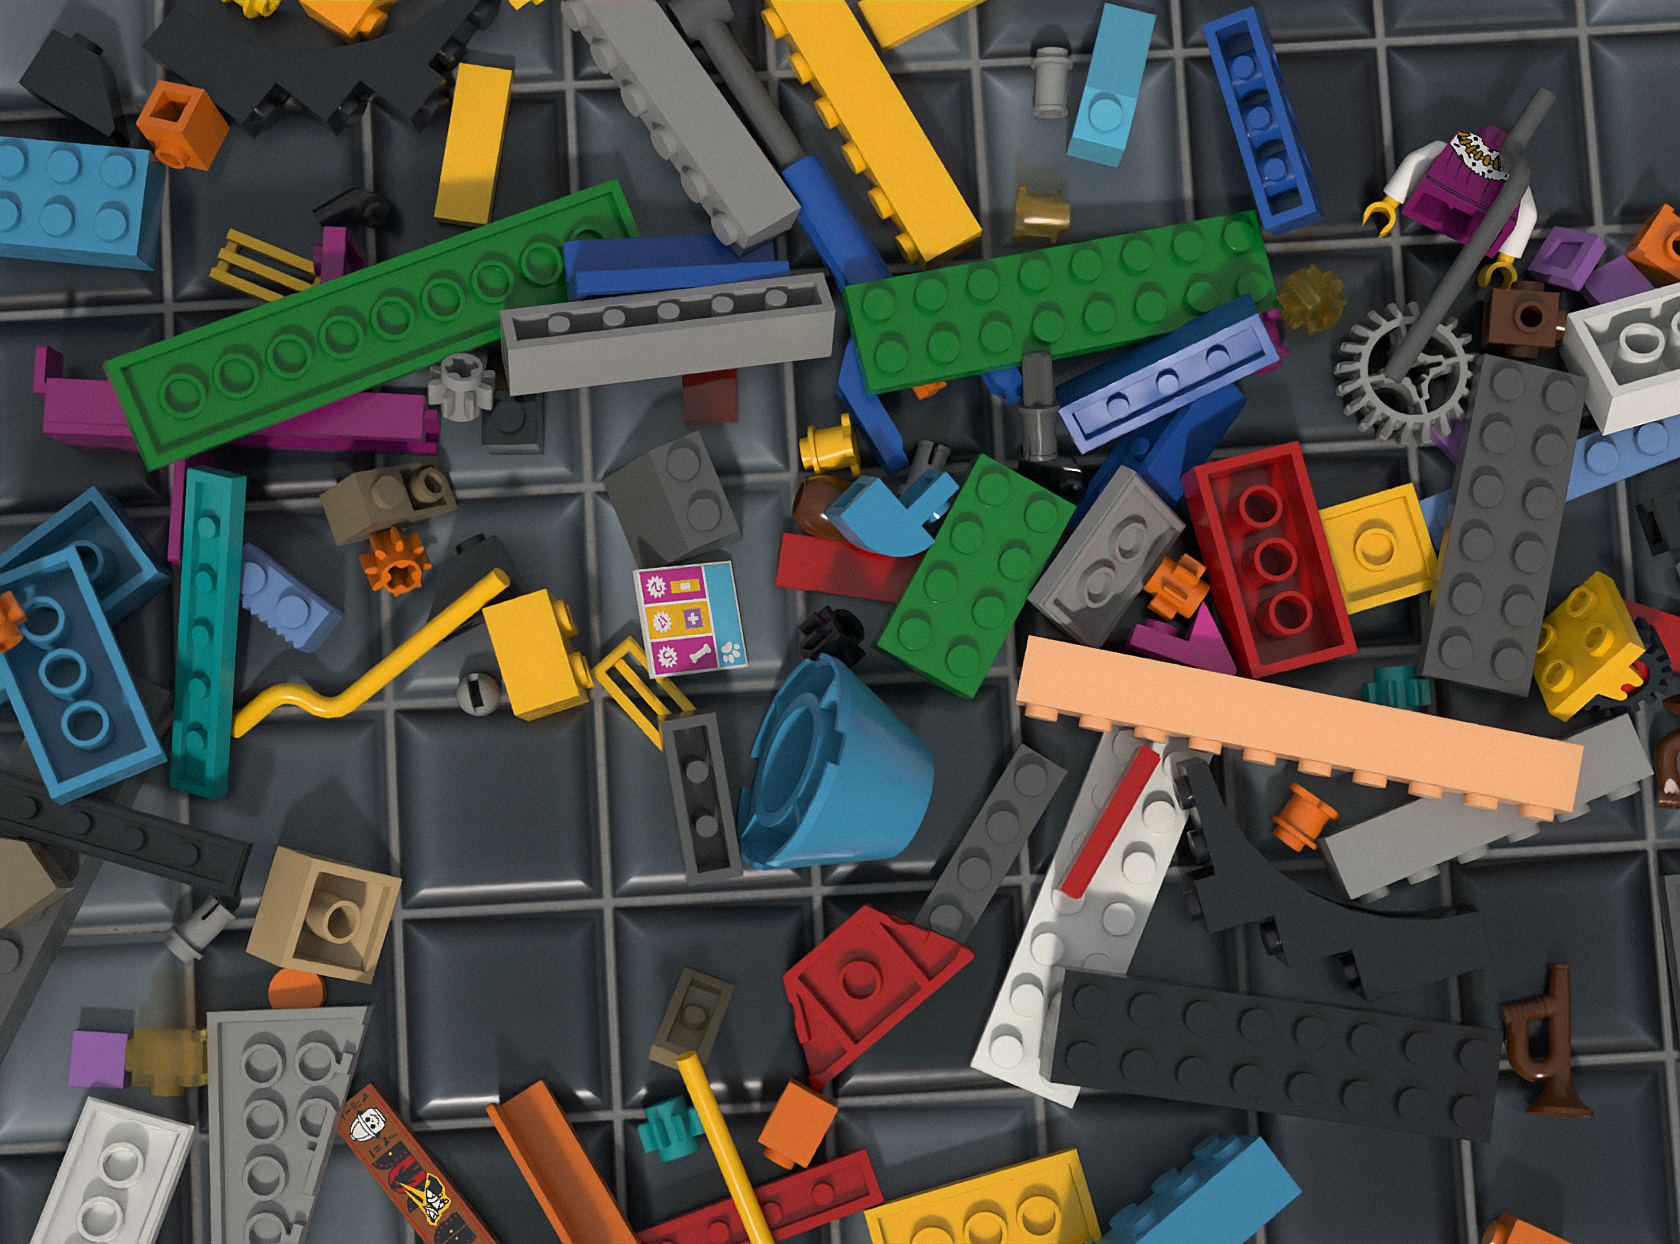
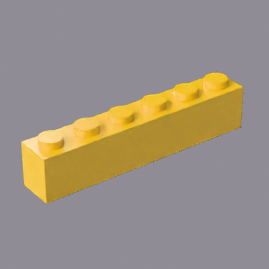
(877, 129)

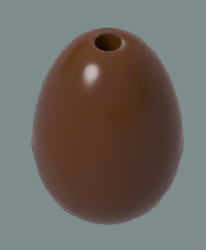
(813, 499)

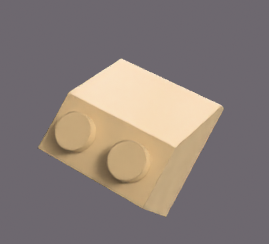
(323, 916)

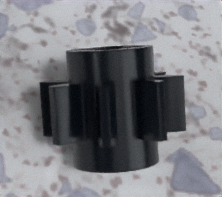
(832, 634)

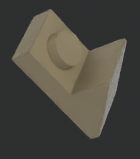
(692, 1018)

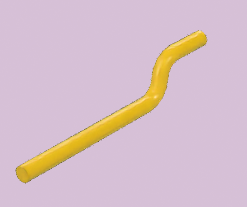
(381, 673)
(724, 1148)

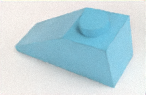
(1111, 85)

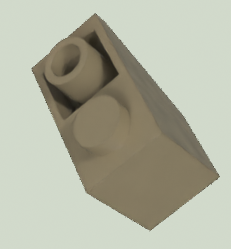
(387, 498)
(28, 880)

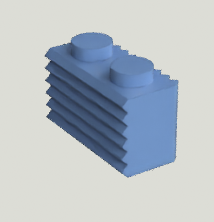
(285, 601)

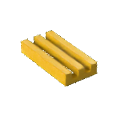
(230, 256)
(615, 659)

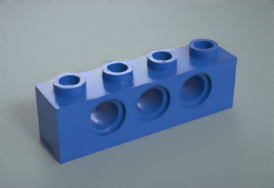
(1263, 121)

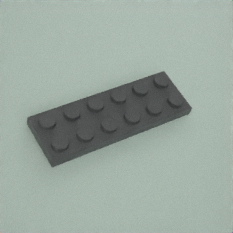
(1502, 526)

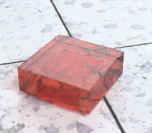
(710, 397)

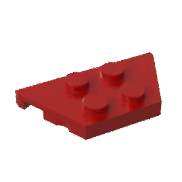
(865, 984)

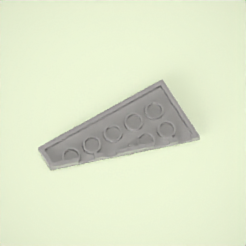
(274, 1114)

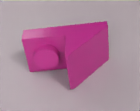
(1199, 649)

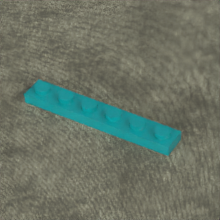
(207, 631)

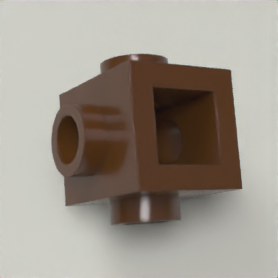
(1503, 326)

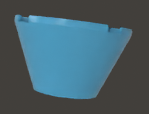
(831, 775)

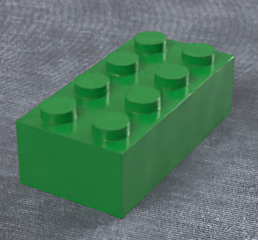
(973, 577)

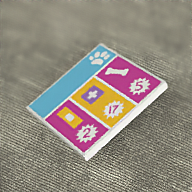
(690, 619)

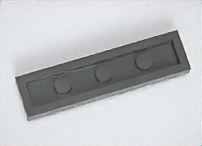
(991, 844)

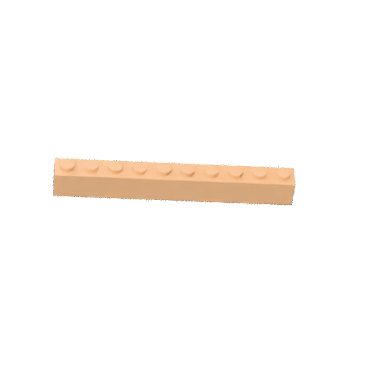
(1299, 726)

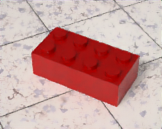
(1268, 562)

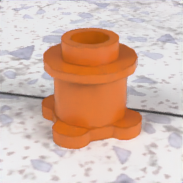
(1302, 819)

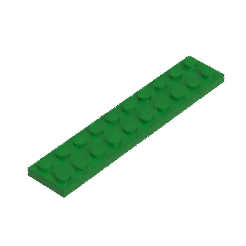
(353, 329)

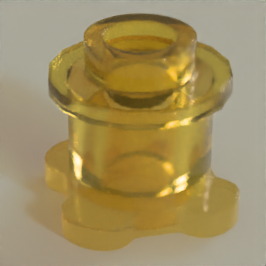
(1040, 215)

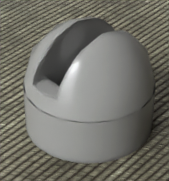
(489, 691)

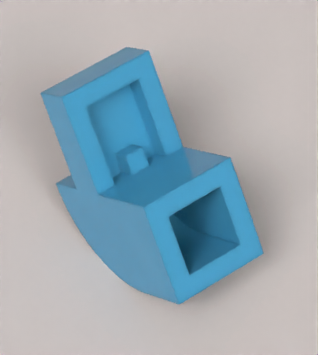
(892, 526)

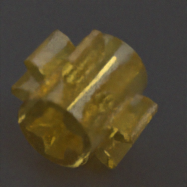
(1312, 299)

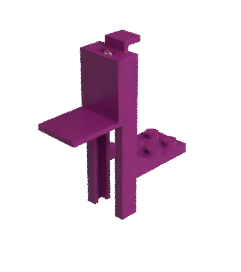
(90, 419)

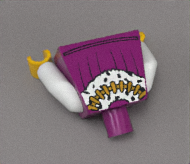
(1453, 189)

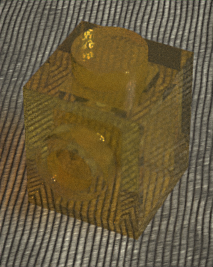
(168, 1058)

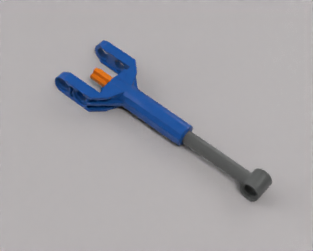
(823, 218)

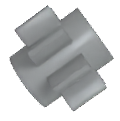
(461, 387)

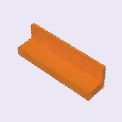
(560, 1169)

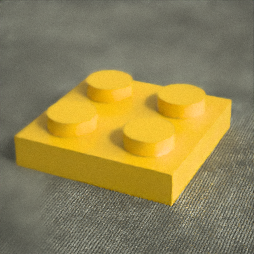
(1380, 548)

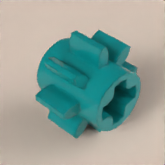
(1397, 689)
(671, 1129)

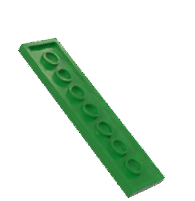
(1053, 300)

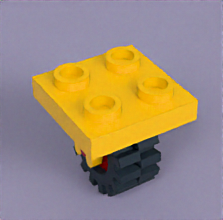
(1597, 655)

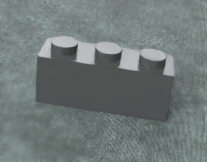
(700, 796)

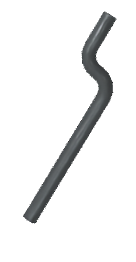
(1481, 239)

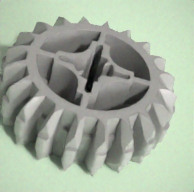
(1410, 395)

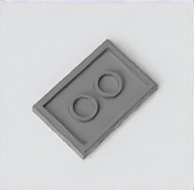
(1107, 560)

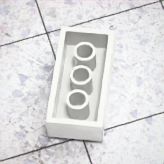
(1629, 357)

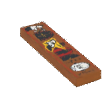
(409, 1172)

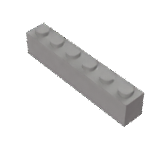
(687, 119)
(666, 333)
(1427, 831)

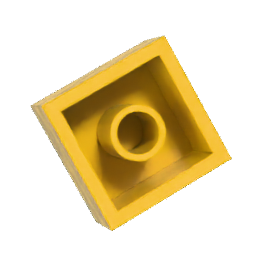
(538, 655)

